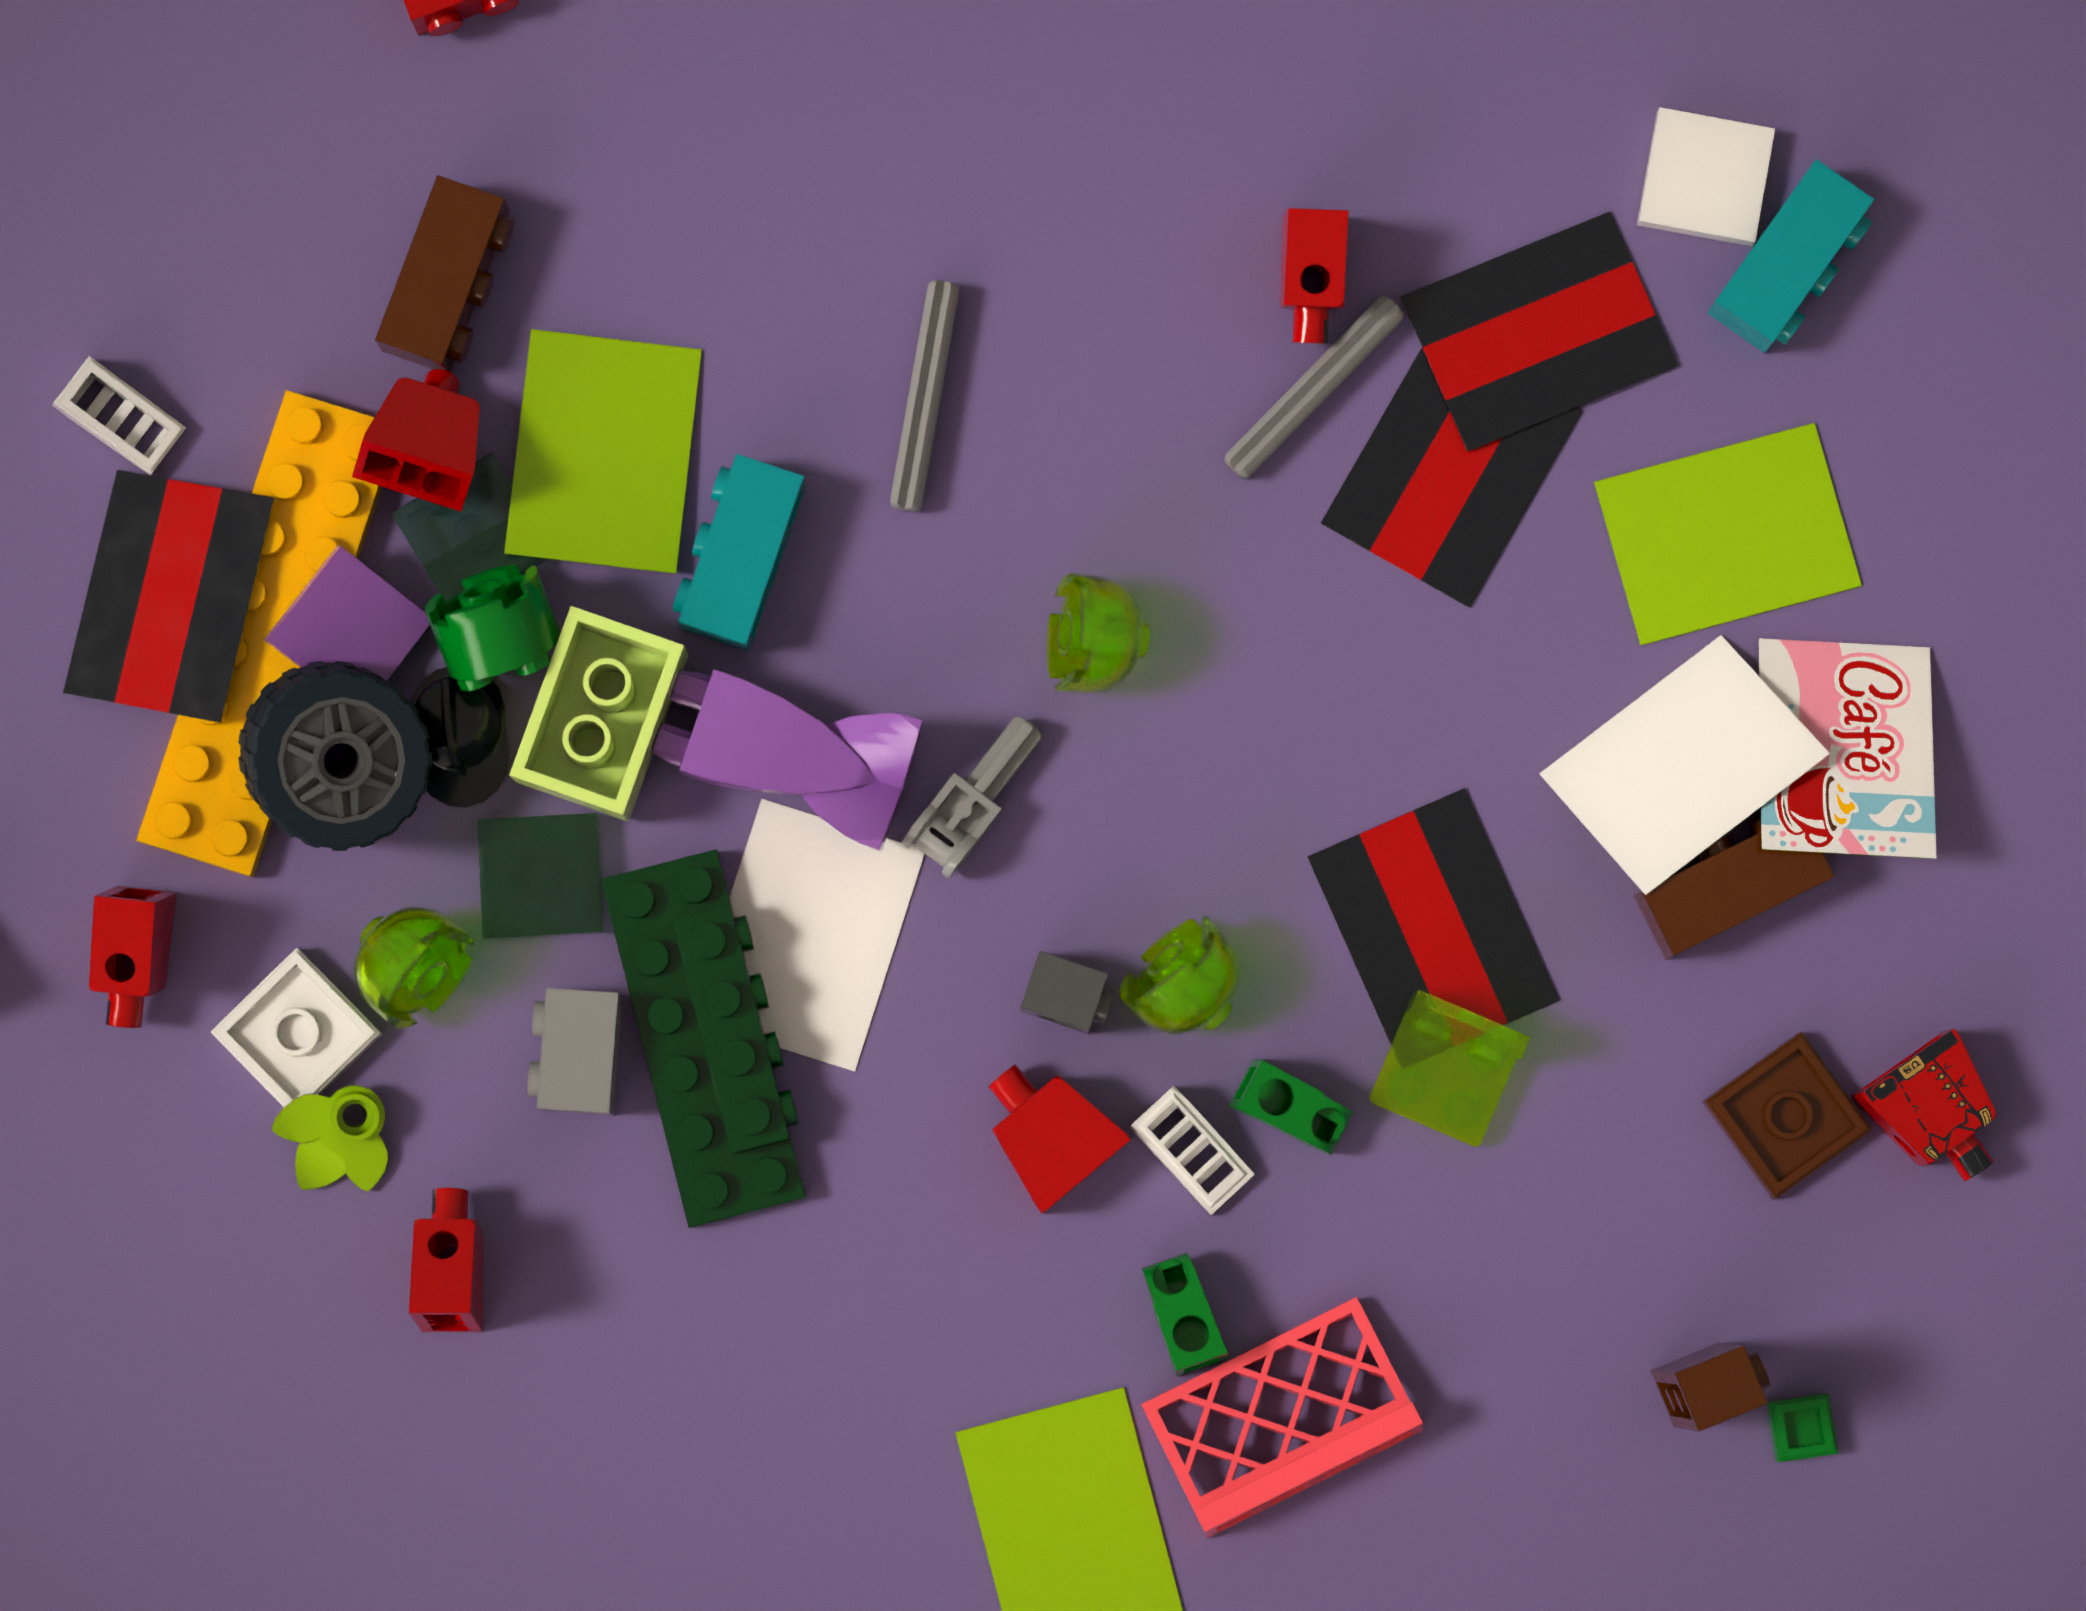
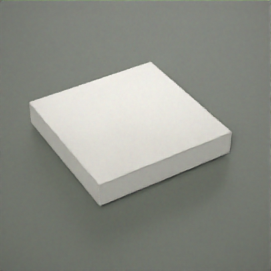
(1705, 176)
(296, 1030)

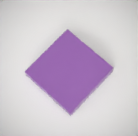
(349, 618)

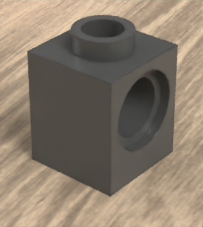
(1067, 993)

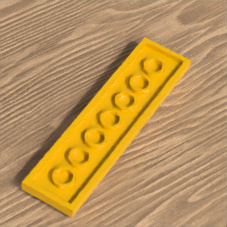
(308, 468)

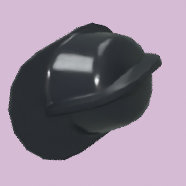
(464, 739)

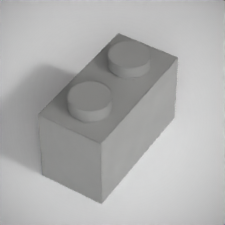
(576, 1051)

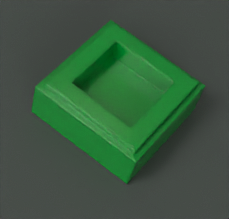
(1802, 1427)

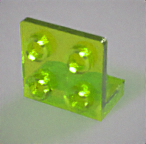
(1447, 1068)

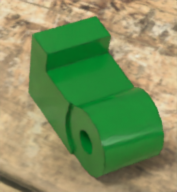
(1291, 1106)
(1184, 1315)

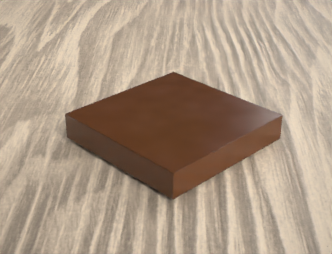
(1787, 1115)

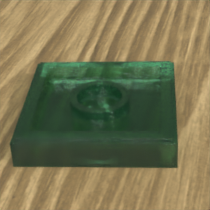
(468, 541)
(540, 876)

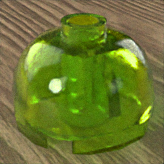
(1095, 636)
(410, 963)
(1187, 980)

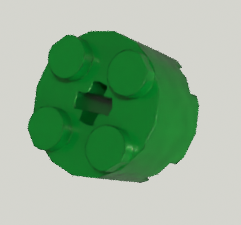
(494, 626)

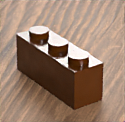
(445, 275)
(1727, 890)
(1711, 1386)

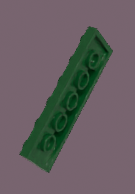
(705, 1038)

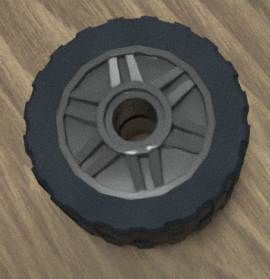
(371, 785)

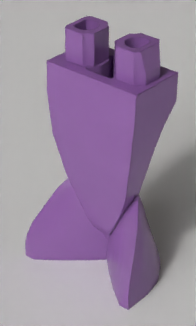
(764, 744)

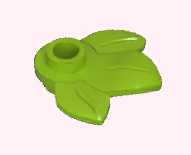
(330, 1144)

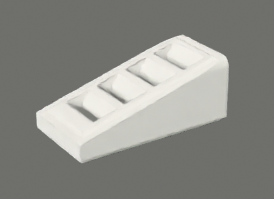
(91, 371)
(1156, 1114)

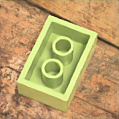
(598, 713)

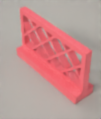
(1307, 1464)

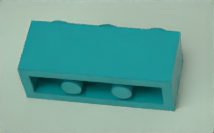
(1793, 258)
(739, 552)

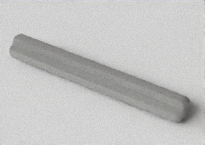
(1313, 387)
(924, 396)

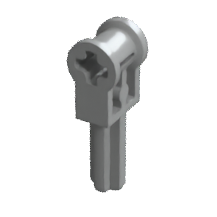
(967, 807)

